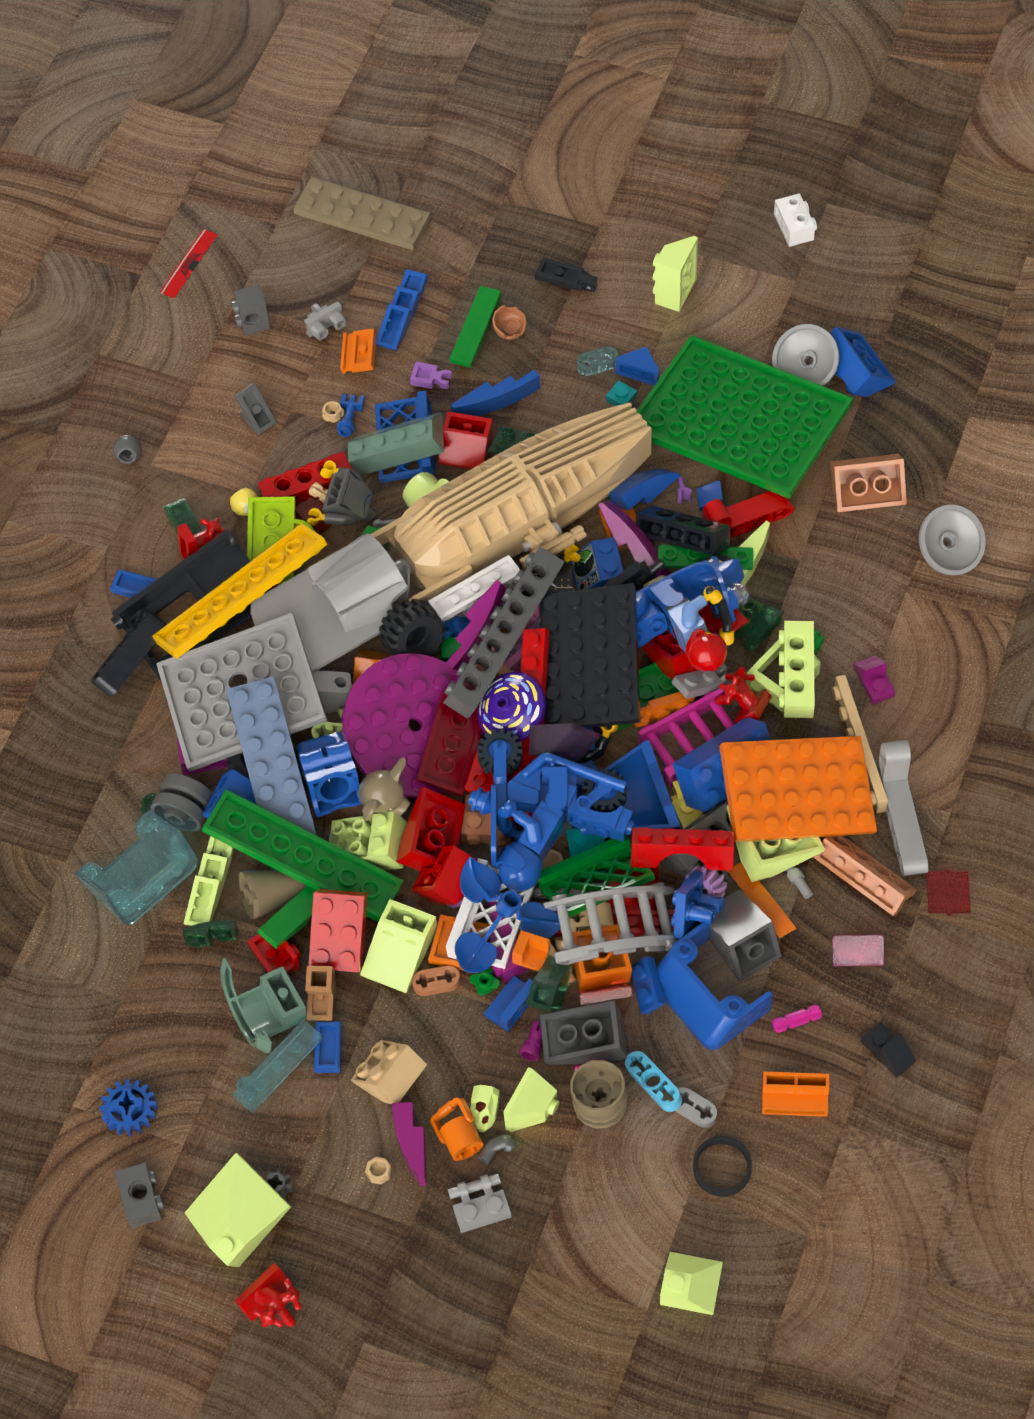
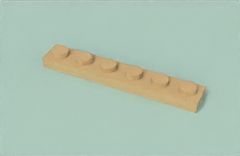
(848, 713)

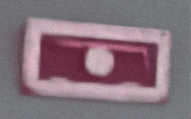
(857, 950)

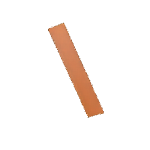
(763, 900)

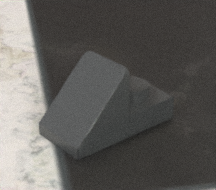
(254, 409)

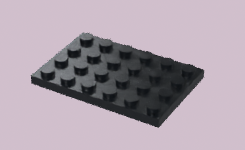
(592, 656)

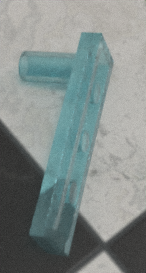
(277, 1066)

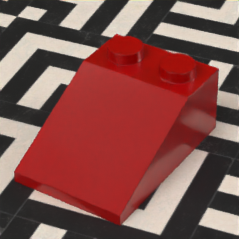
(668, 655)
(432, 824)

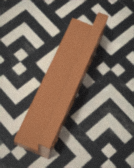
(865, 873)

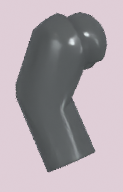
(495, 1144)

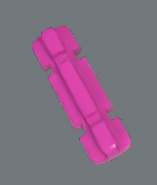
(796, 1018)

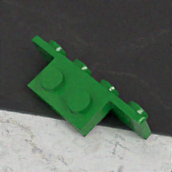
(681, 557)

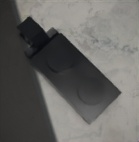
(565, 275)

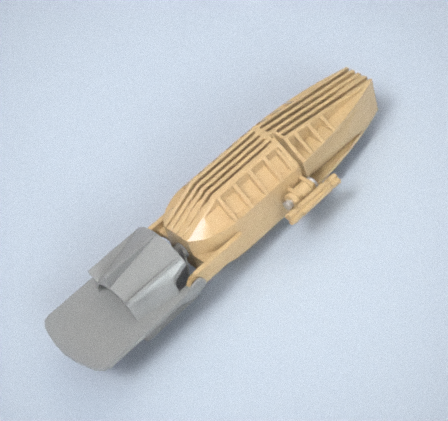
(462, 528)

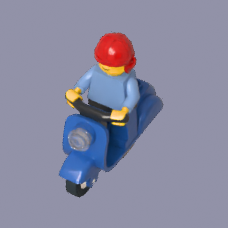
(674, 604)

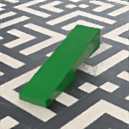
(475, 326)
(289, 919)

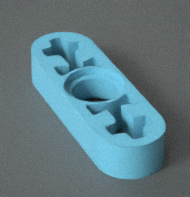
(655, 1091)

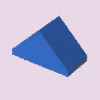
(638, 366)

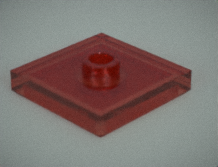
(604, 994)

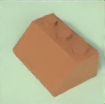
(868, 482)

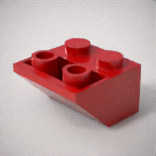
(466, 440)

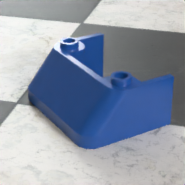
(707, 1018)

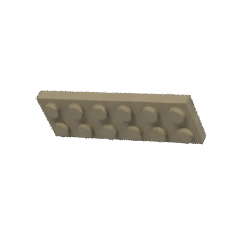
(362, 213)

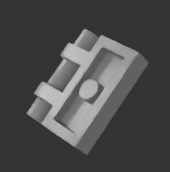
(481, 1210)

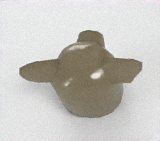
(383, 791)

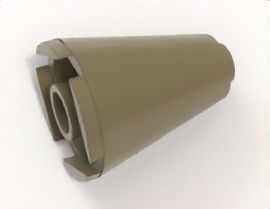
(266, 890)

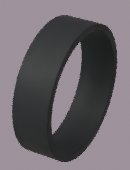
(728, 1141)

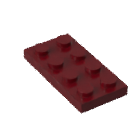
(449, 749)

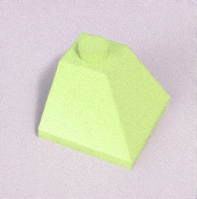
(530, 1102)
(690, 1283)

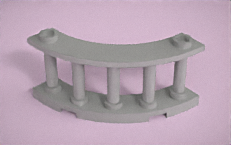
(627, 942)

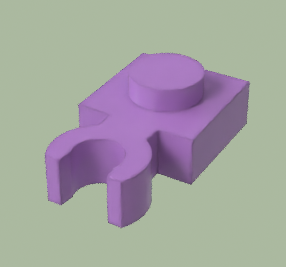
(427, 375)

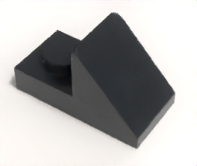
(889, 1049)

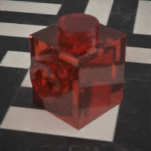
(302, 514)

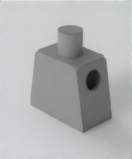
(332, 688)

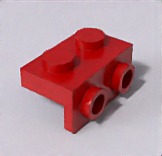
(274, 958)

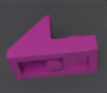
(874, 679)

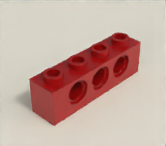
(294, 478)

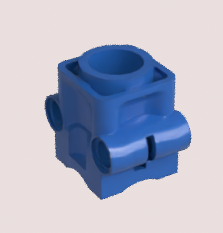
(329, 773)

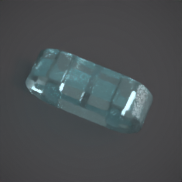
(596, 361)

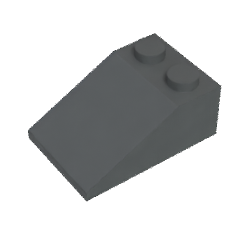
(584, 1034)

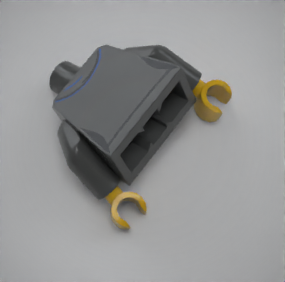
(346, 498)

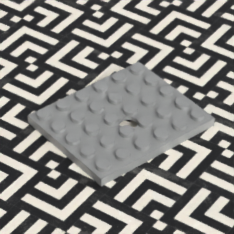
(199, 680)

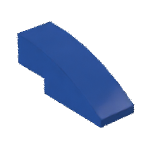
(642, 487)

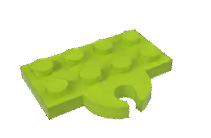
(270, 521)

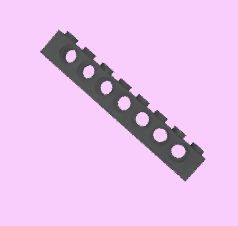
(465, 700)

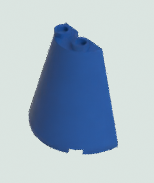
(645, 790)

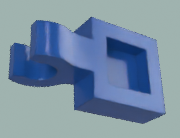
(455, 626)

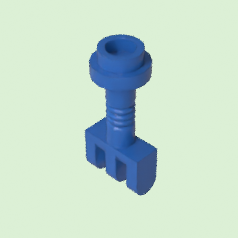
(346, 427)

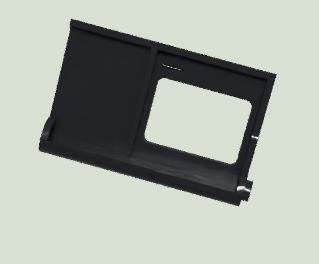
(195, 574)

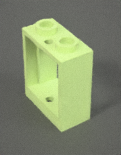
(762, 682)

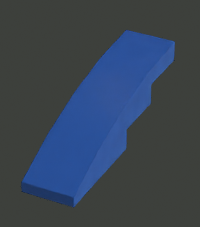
(401, 311)
(489, 398)

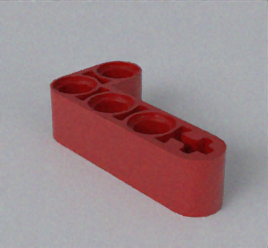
(749, 513)

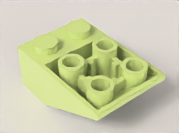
(371, 840)
(399, 946)

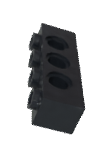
(684, 530)

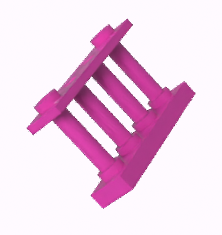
(672, 722)

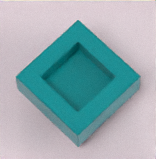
(621, 394)

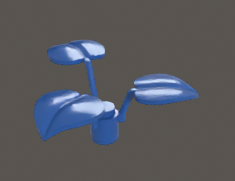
(482, 883)

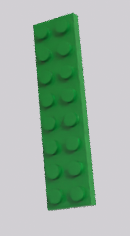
(298, 852)

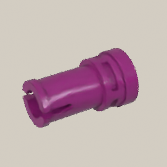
(532, 1046)

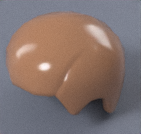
(509, 322)

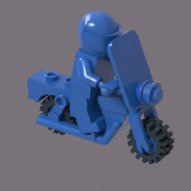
(550, 793)

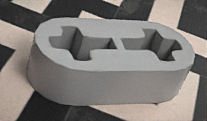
(699, 1103)

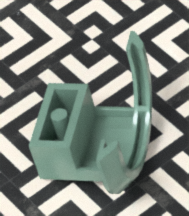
(265, 1008)

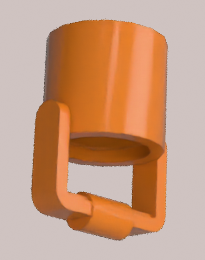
(459, 1132)

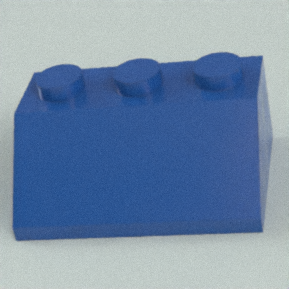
(860, 364)

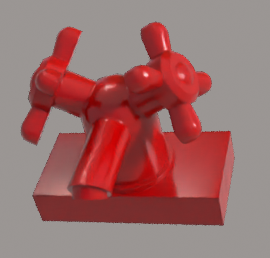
(192, 542)
(751, 704)
(268, 1295)

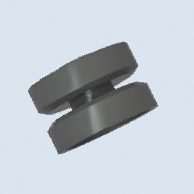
(181, 802)

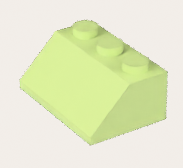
(675, 273)

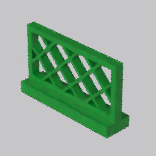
(588, 865)

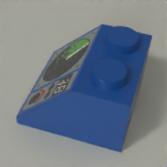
(597, 564)

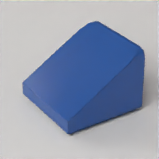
(708, 493)

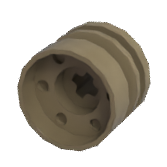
(595, 1081)

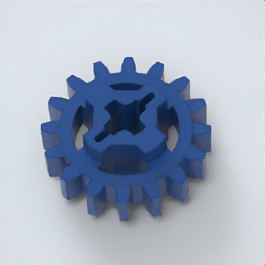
(138, 1112)

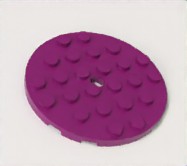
(380, 710)

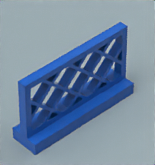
(422, 409)

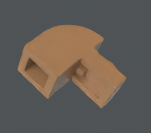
(321, 993)

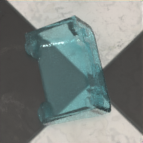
(143, 871)

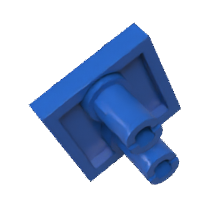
(693, 905)

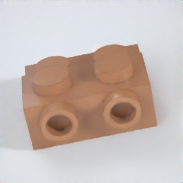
(477, 827)

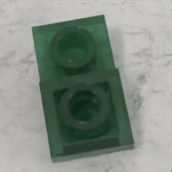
(180, 513)
(202, 933)

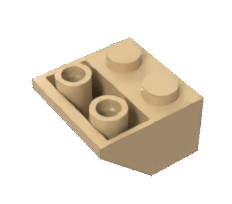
(389, 1071)

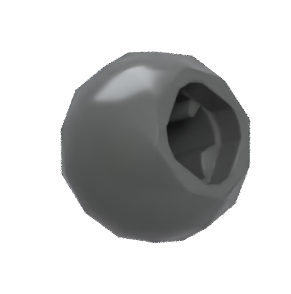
(127, 449)

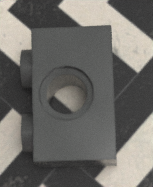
(250, 310)
(130, 1182)

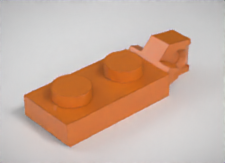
(662, 707)

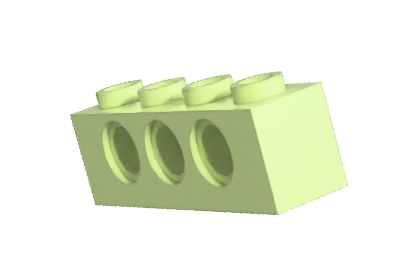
(799, 635)

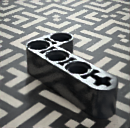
(128, 652)

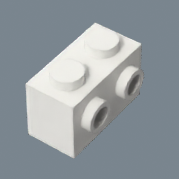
(794, 219)

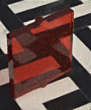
(948, 892)

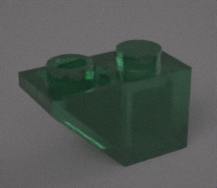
(549, 986)

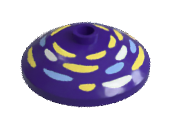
(523, 705)

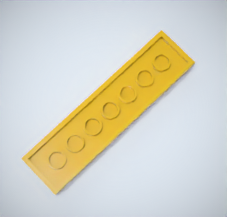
(239, 590)

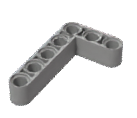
(900, 811)

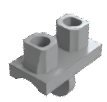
(322, 318)

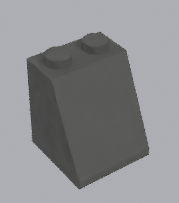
(743, 936)

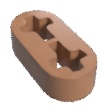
(436, 980)

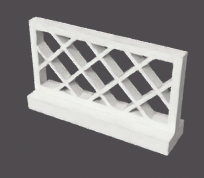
(464, 595)
(469, 914)

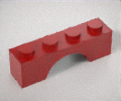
(712, 847)

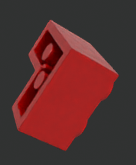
(442, 882)

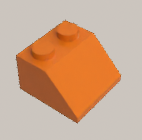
(606, 969)

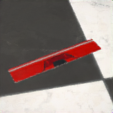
(188, 263)

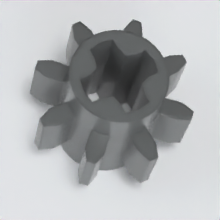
(276, 1177)

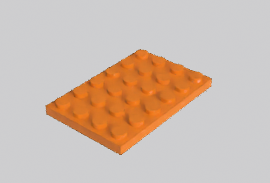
(797, 788)

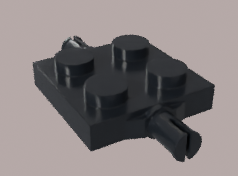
(637, 574)

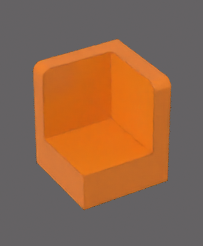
(530, 951)

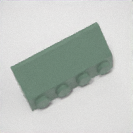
(397, 444)

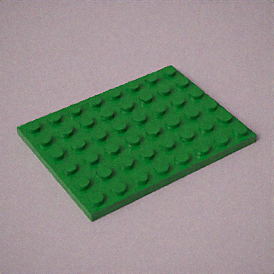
(742, 415)

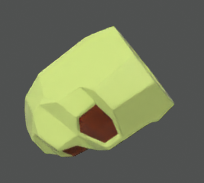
(484, 1106)

